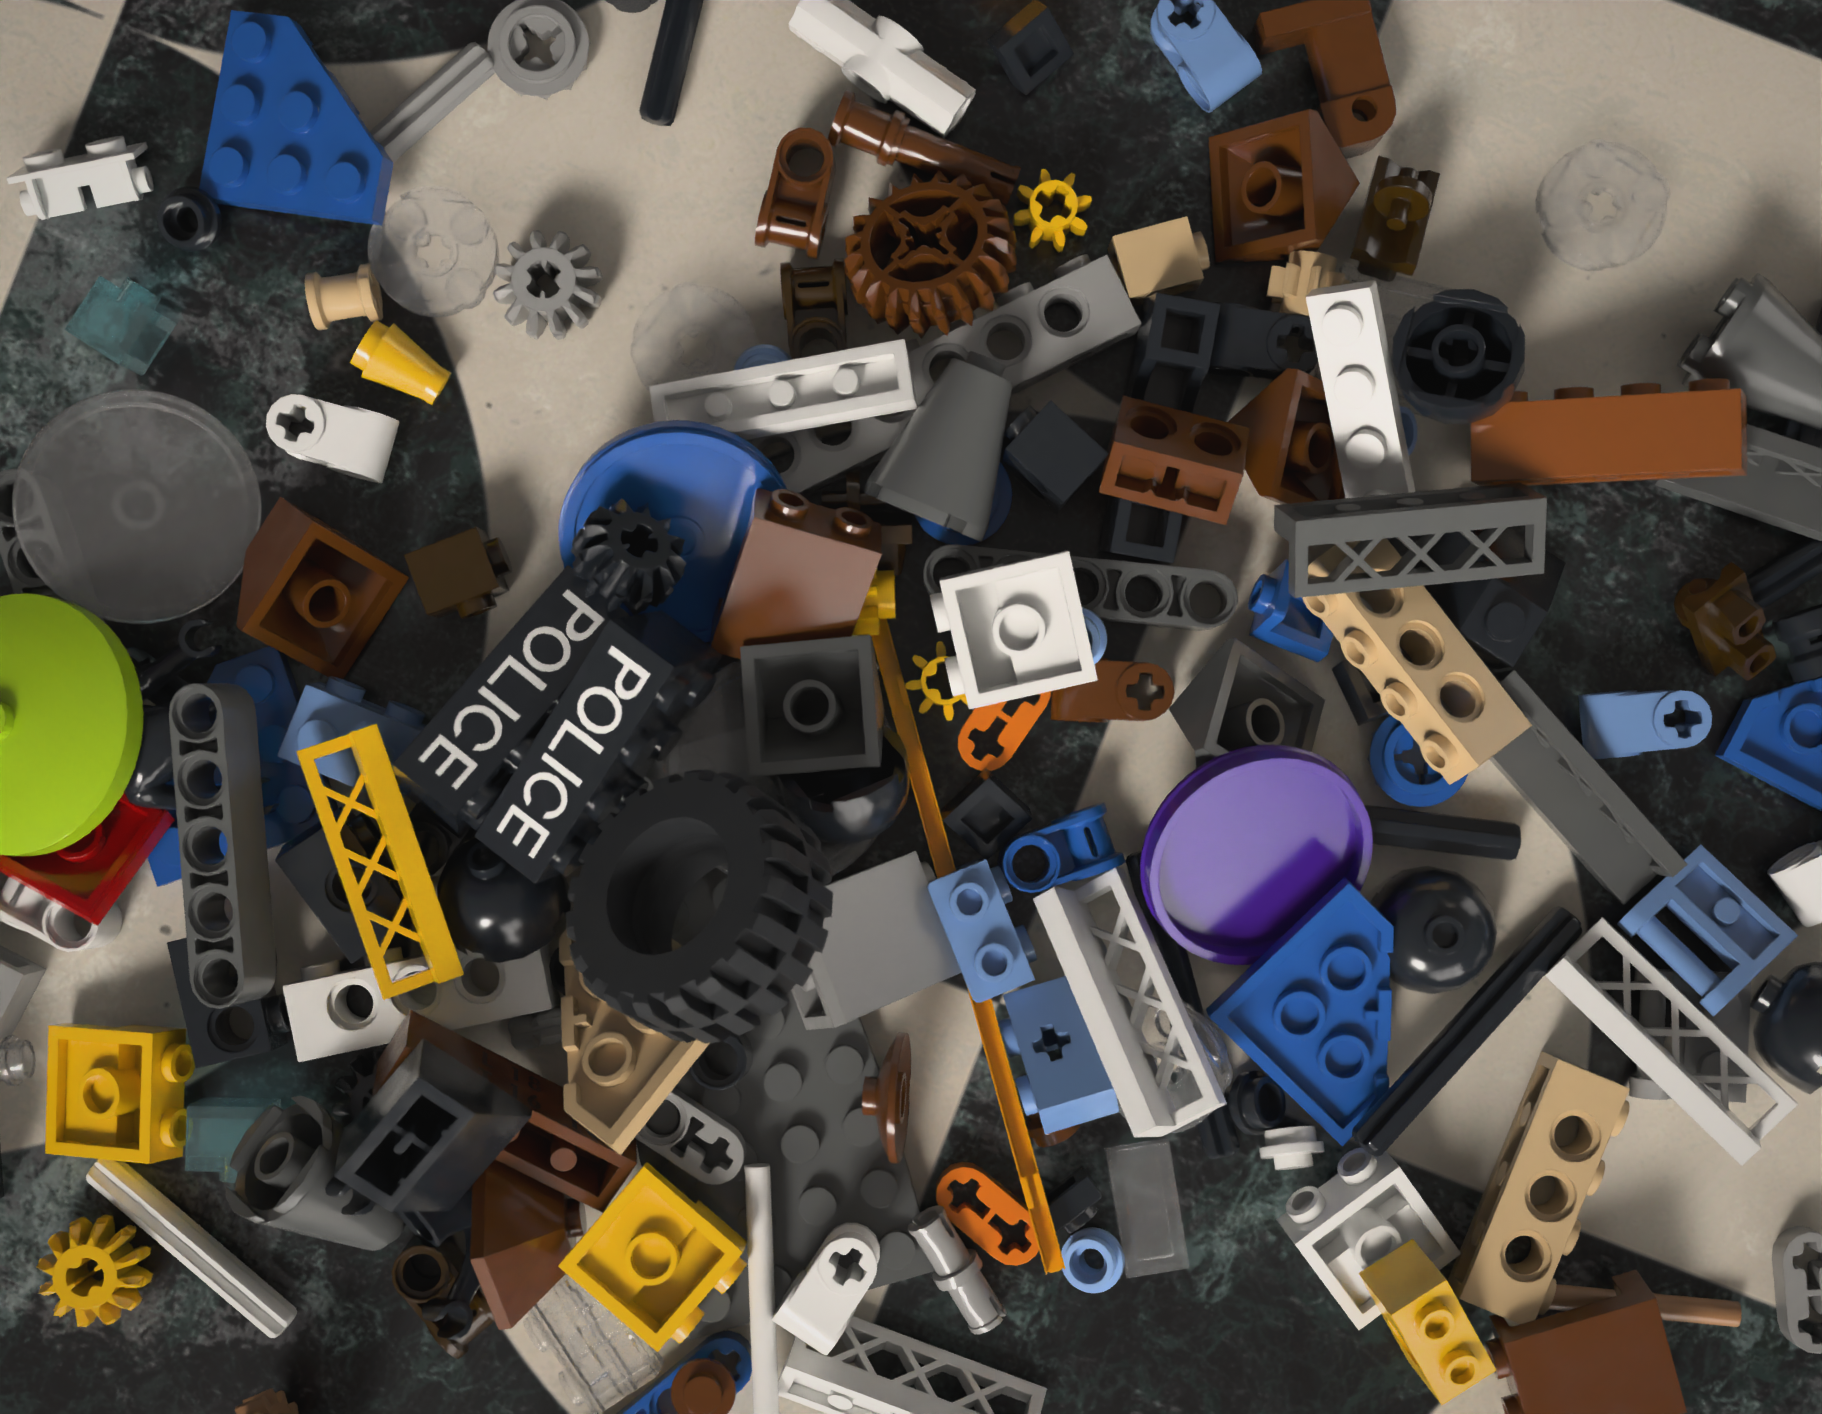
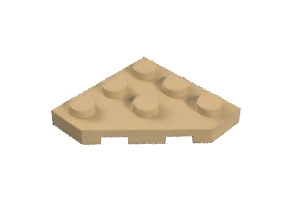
(614, 1063)

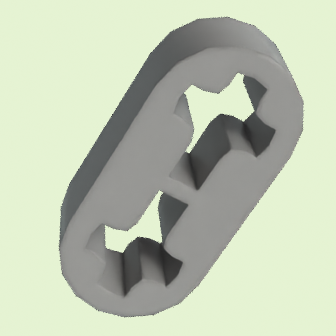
(1793, 1289)

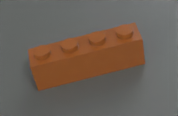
(1613, 436)

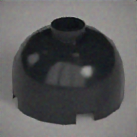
(1458, 356)
(855, 802)
(497, 907)
(1440, 929)
(1791, 1025)

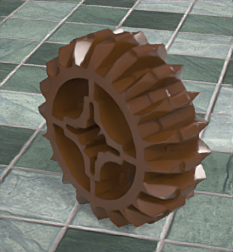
(928, 237)

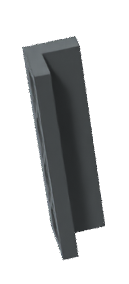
(1779, 485)
(1413, 514)
(1581, 800)

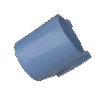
(1208, 54)
(1633, 721)

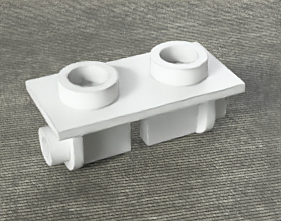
(57, 181)

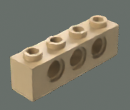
(1442, 667)
(1529, 1153)

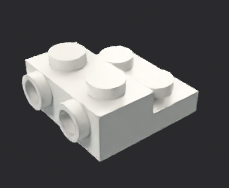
(1014, 630)
(1357, 1222)

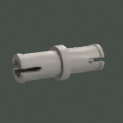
(957, 1269)

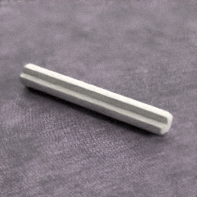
(192, 1246)

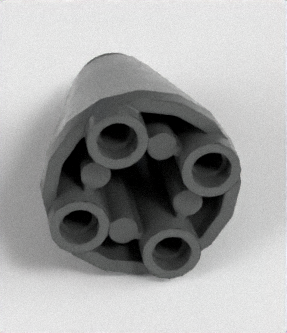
(1764, 351)

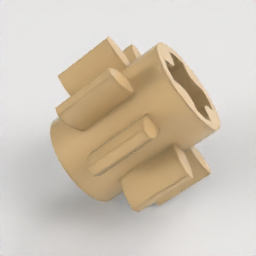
(1302, 273)

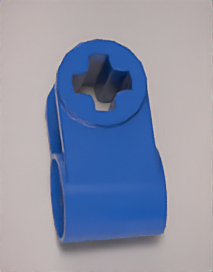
(1065, 850)

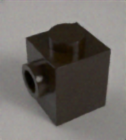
(460, 574)

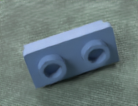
(337, 710)
(980, 931)

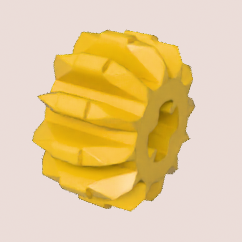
(74, 1281)

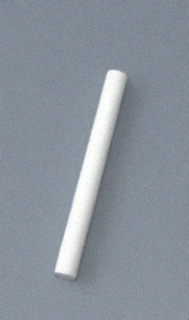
(761, 1288)

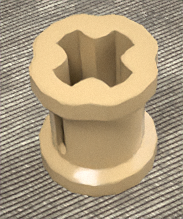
(343, 297)

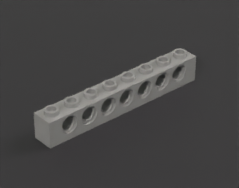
(1104, 320)

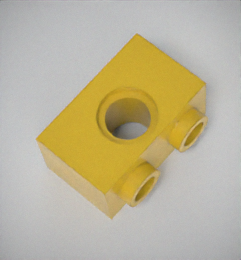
(1427, 1321)

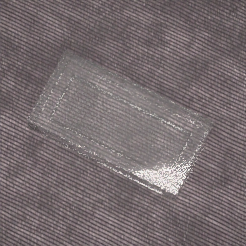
(1147, 1207)

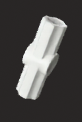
(884, 61)

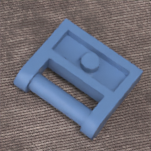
(1721, 916)

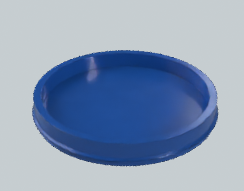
(686, 474)

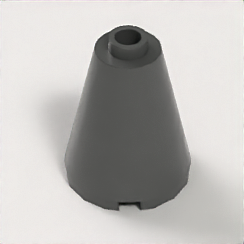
(950, 449)
(284, 1176)

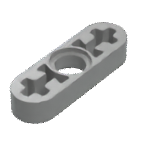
(710, 1131)

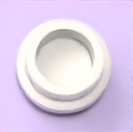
(1291, 1147)

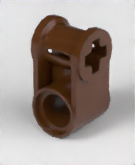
(797, 198)
(1107, 696)

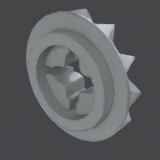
(544, 18)

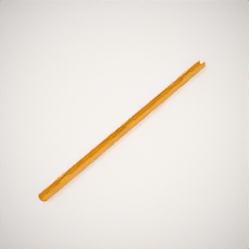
(983, 1011)

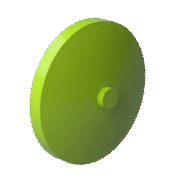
(64, 723)

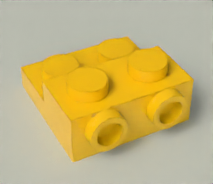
(117, 1092)
(656, 1258)

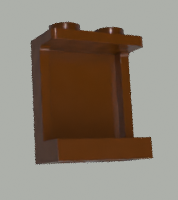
(796, 574)
(1590, 1358)

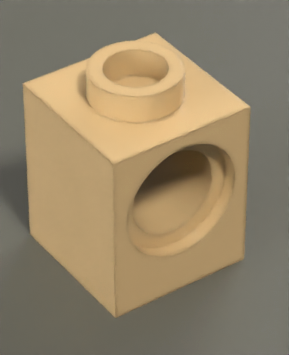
(1159, 259)

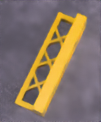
(404, 854)

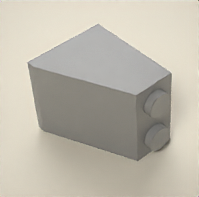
(878, 944)

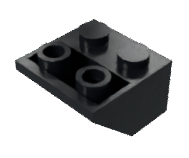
(427, 1134)

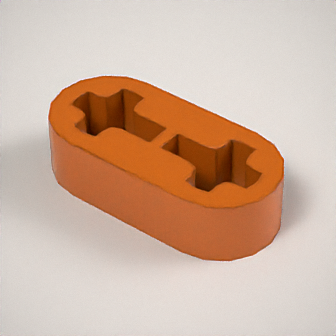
(1009, 738)
(978, 1224)

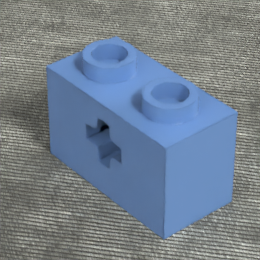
(1060, 1090)

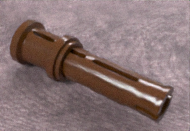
(893, 140)

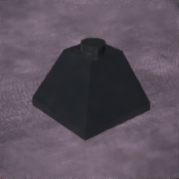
(1495, 613)

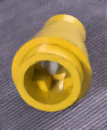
(399, 363)

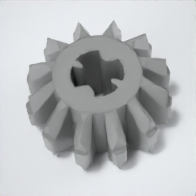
(524, 290)

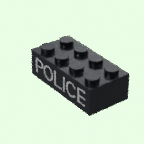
(494, 717)
(599, 742)

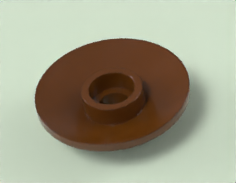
(889, 1097)

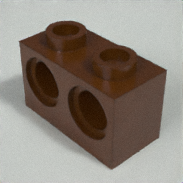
(1175, 460)

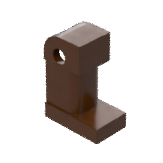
(1343, 62)

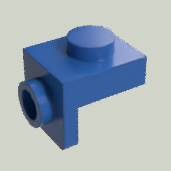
(1286, 619)

